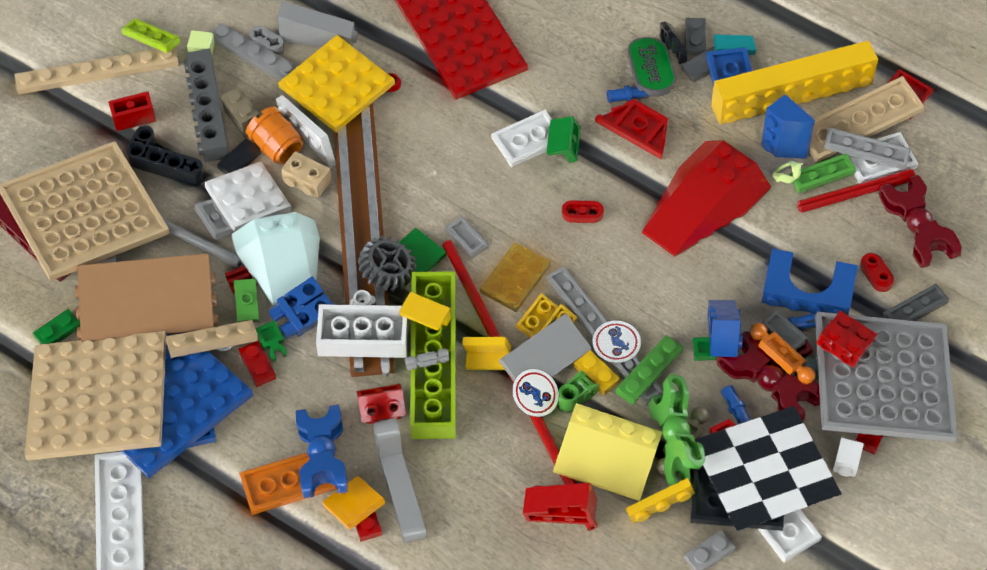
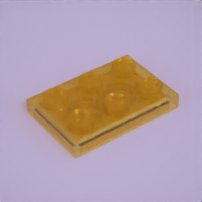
(515, 277)

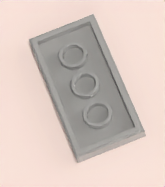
(547, 350)

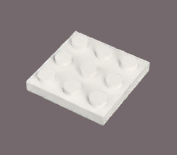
(247, 195)

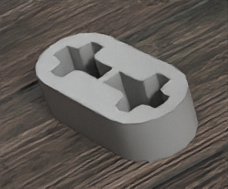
(268, 38)

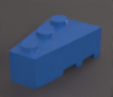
(724, 328)

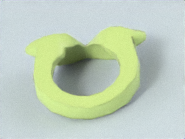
(796, 169)

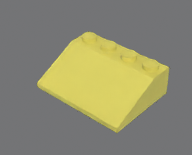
(607, 452)

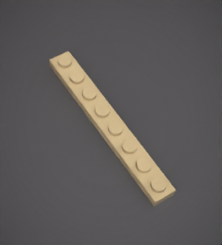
(95, 70)

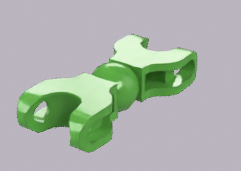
(672, 416)

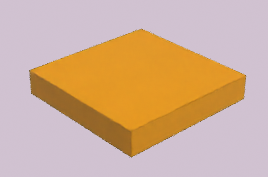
(354, 505)

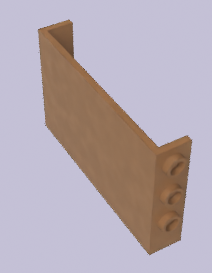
(145, 297)

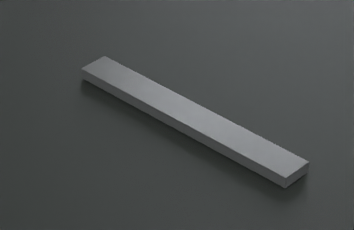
(591, 319)

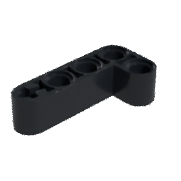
(144, 153)

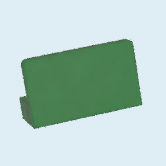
(564, 138)

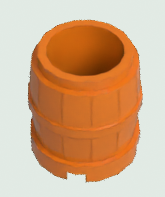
(274, 135)

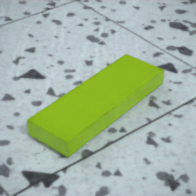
(150, 35)

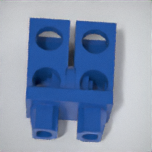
(300, 308)

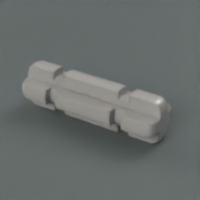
(427, 359)

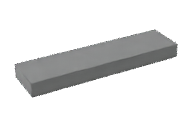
(867, 148)

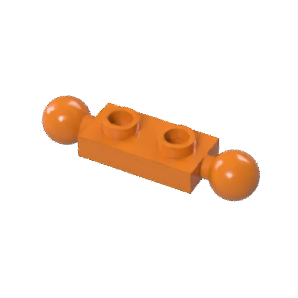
(782, 353)

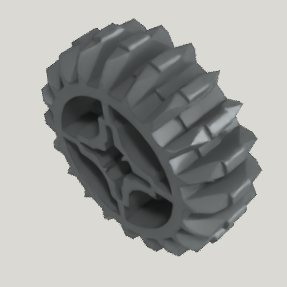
(387, 263)

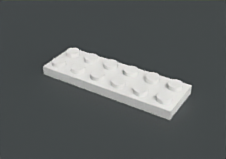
(118, 513)

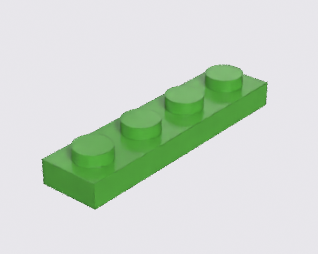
(649, 370)

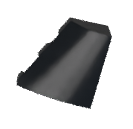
(671, 40)

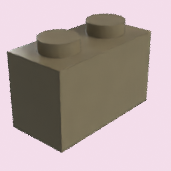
(239, 109)

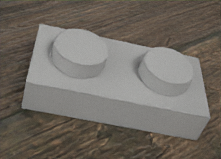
(213, 219)
(709, 552)

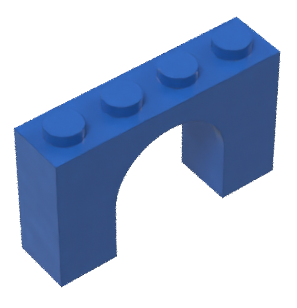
(783, 293)

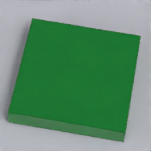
(426, 251)

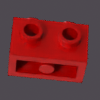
(381, 403)

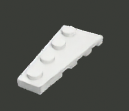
(309, 131)

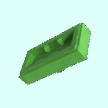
(246, 300)

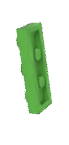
(824, 173)

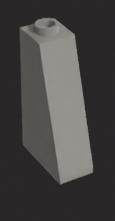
(312, 27)

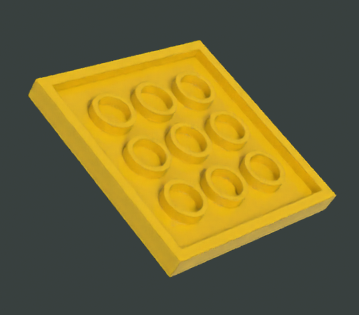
(336, 83)

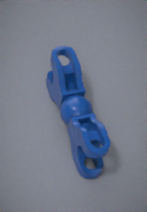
(321, 450)

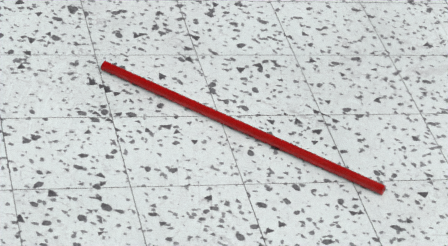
(492, 331)

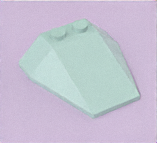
(279, 251)

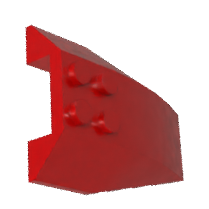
(705, 195)

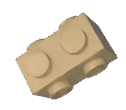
(306, 175)

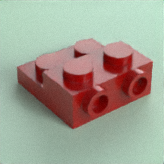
(846, 339)

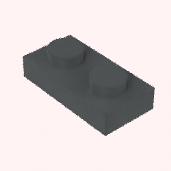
(695, 35)

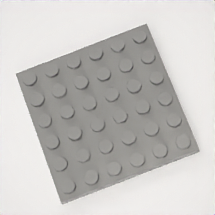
(896, 386)

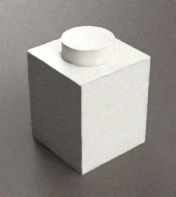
(848, 457)

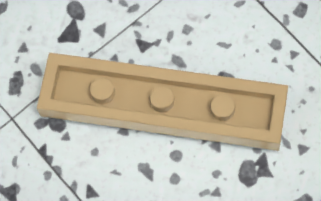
(211, 338)

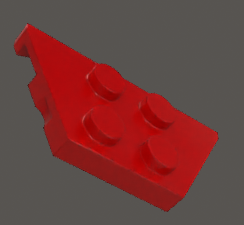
(637, 125)

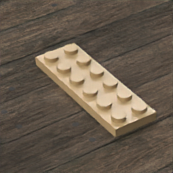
(867, 115)

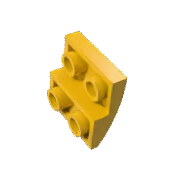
(541, 314)

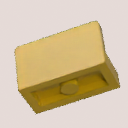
(425, 311)
(485, 352)

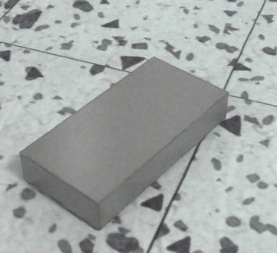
(466, 237)

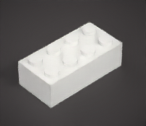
(361, 331)

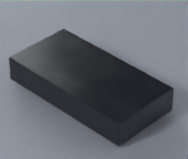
(239, 157)

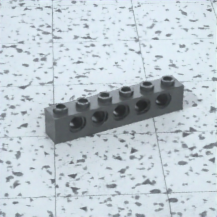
(207, 105)

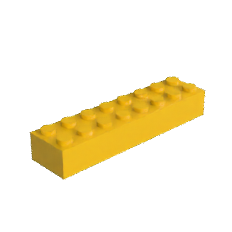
(799, 79)

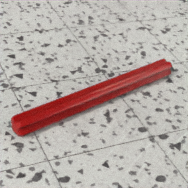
(854, 191)

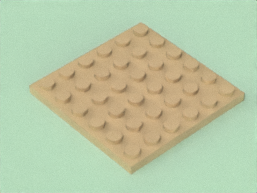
(83, 210)
(96, 396)

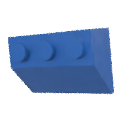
(787, 129)

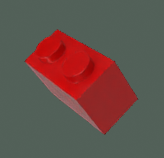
(132, 111)

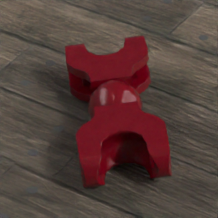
(927, 232)
(756, 367)

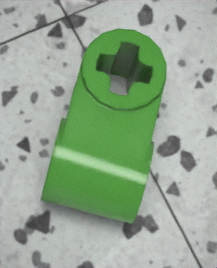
(579, 389)

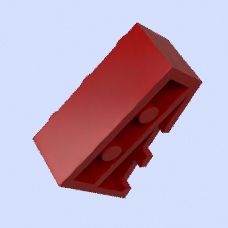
(561, 504)

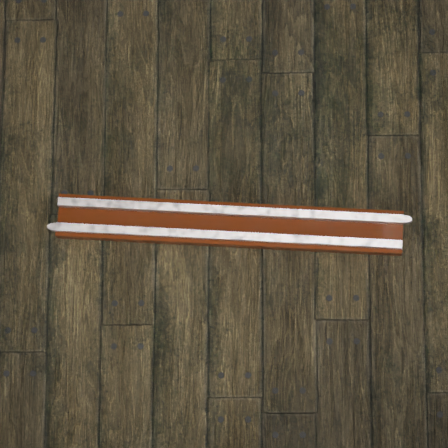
(360, 218)

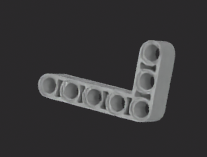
(398, 480)

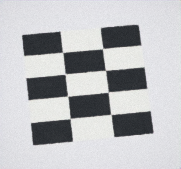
(767, 468)

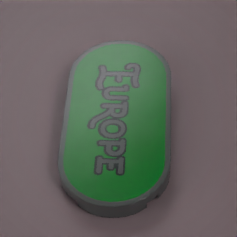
(651, 66)

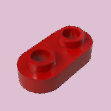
(582, 211)
(875, 270)

